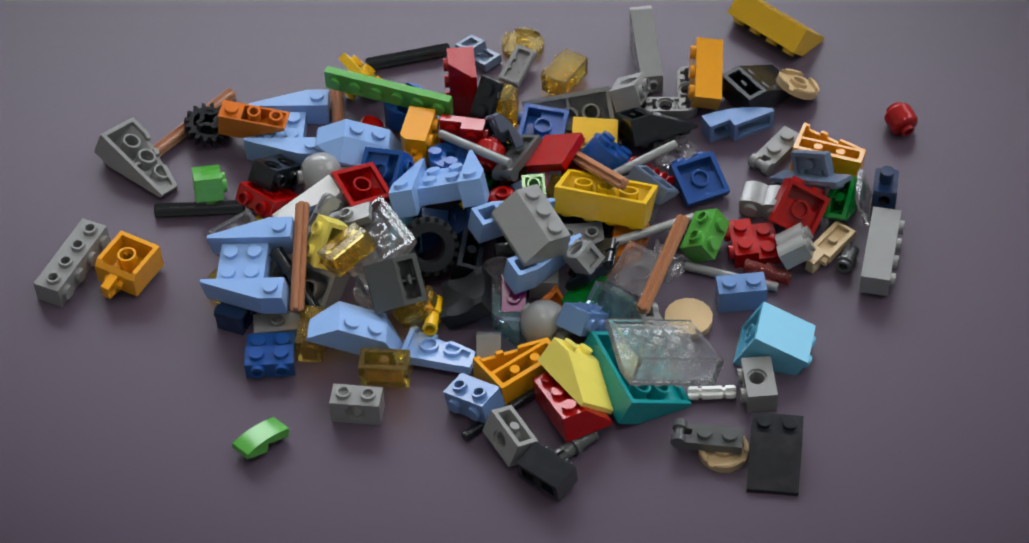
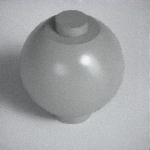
(316, 168)
(540, 321)

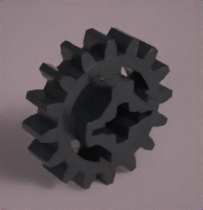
(206, 125)

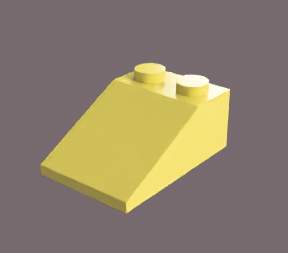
(577, 373)

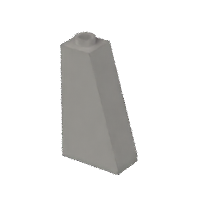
(645, 46)

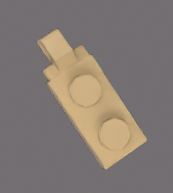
(830, 245)

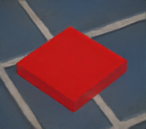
(555, 152)

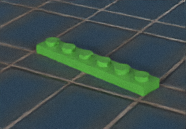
(386, 91)

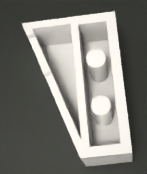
(313, 196)

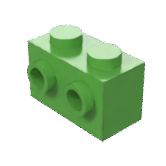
(209, 184)
(704, 235)

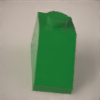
(842, 202)

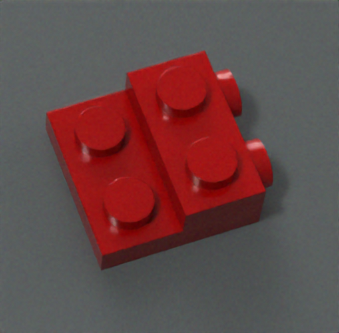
(465, 127)
(262, 201)
(798, 204)
(751, 242)

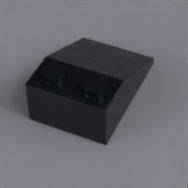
(775, 454)

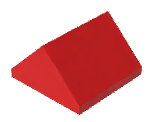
(361, 184)

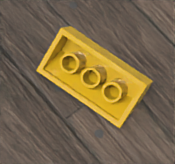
(775, 25)
(594, 199)

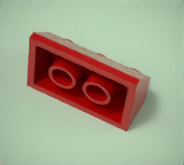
(460, 78)
(564, 412)

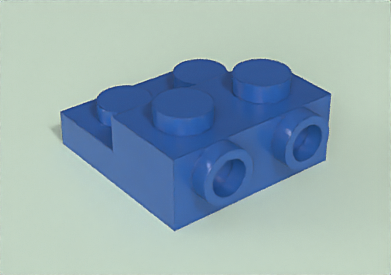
(542, 120)
(390, 163)
(698, 178)
(270, 355)

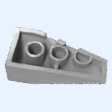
(586, 103)
(131, 153)

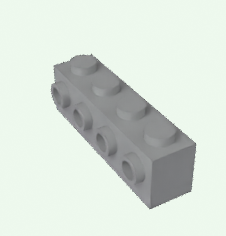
(880, 251)
(71, 262)

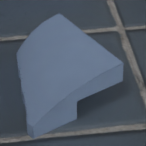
(503, 129)

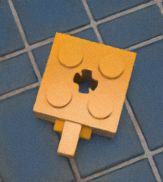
(420, 132)
(127, 265)

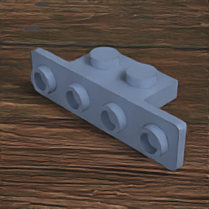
(814, 168)

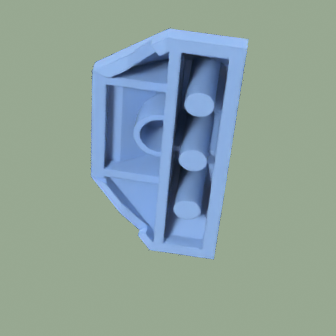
(348, 140)
(352, 328)

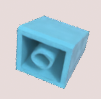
(777, 335)

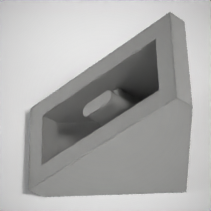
(487, 343)

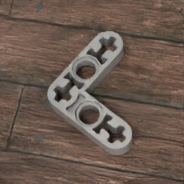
(676, 103)

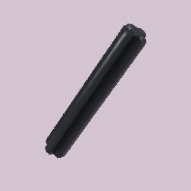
(407, 56)
(194, 208)

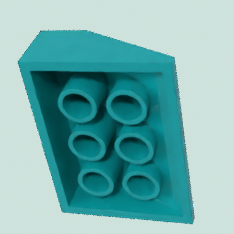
(630, 402)

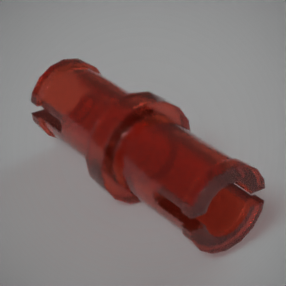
(770, 272)

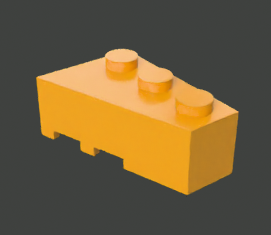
(705, 73)
(845, 156)
(512, 369)

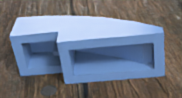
(736, 122)

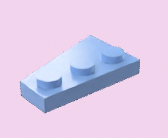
(438, 354)

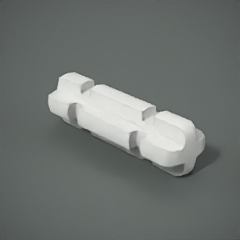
(711, 392)

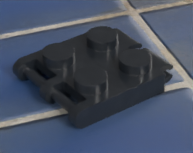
(608, 249)

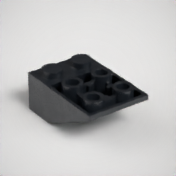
(753, 86)
(643, 126)

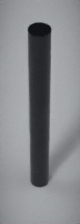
(516, 403)

